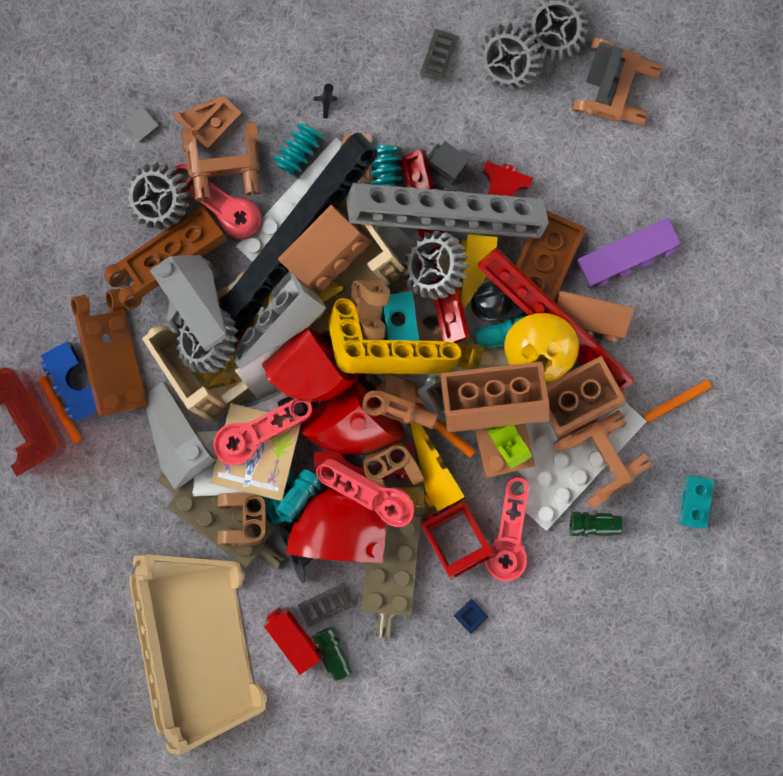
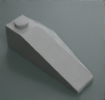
(193, 293)
(287, 314)
(177, 443)

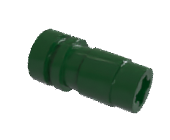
(599, 524)
(333, 655)

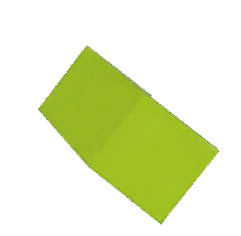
(509, 445)

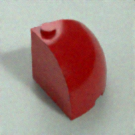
(308, 368)
(346, 427)
(338, 530)

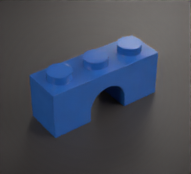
(59, 364)

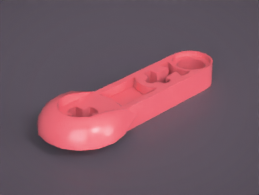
(226, 209)
(255, 433)
(369, 493)
(509, 537)

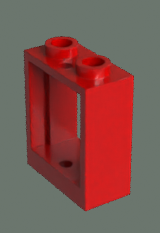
(468, 562)
(292, 639)

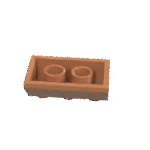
(325, 249)
(596, 315)
(582, 397)

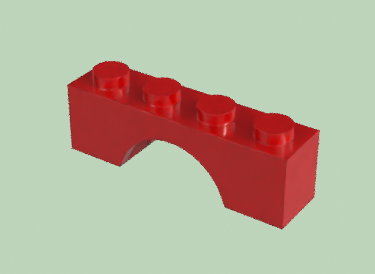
(321, 456)

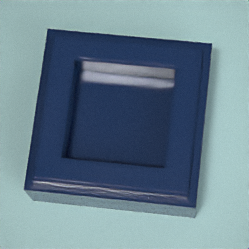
(470, 616)

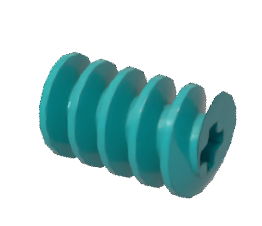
(297, 149)
(386, 166)

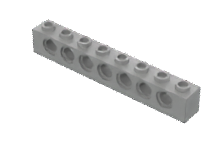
(446, 210)

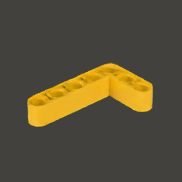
(384, 356)

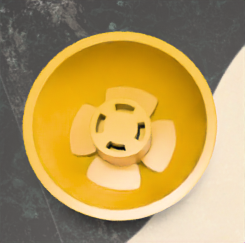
(544, 340)

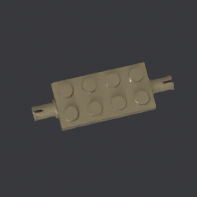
(207, 519)
(391, 583)

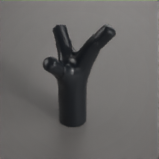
(326, 99)

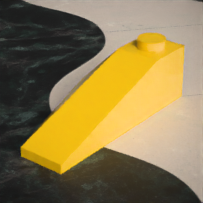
(438, 481)

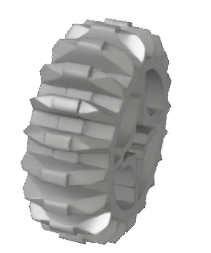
(560, 37)
(515, 74)
(152, 186)
(423, 271)
(211, 360)

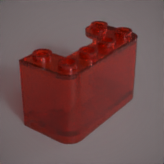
(33, 420)

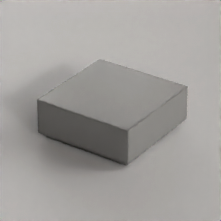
(141, 124)

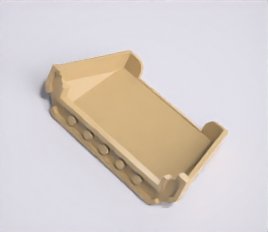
(193, 647)

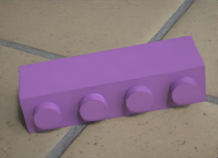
(628, 252)

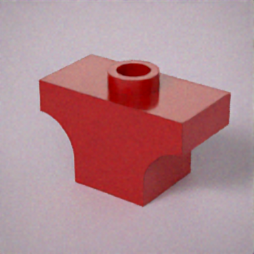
(505, 179)

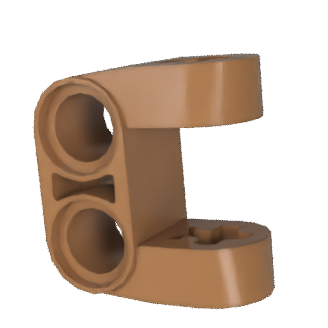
(369, 299)
(390, 465)
(240, 501)

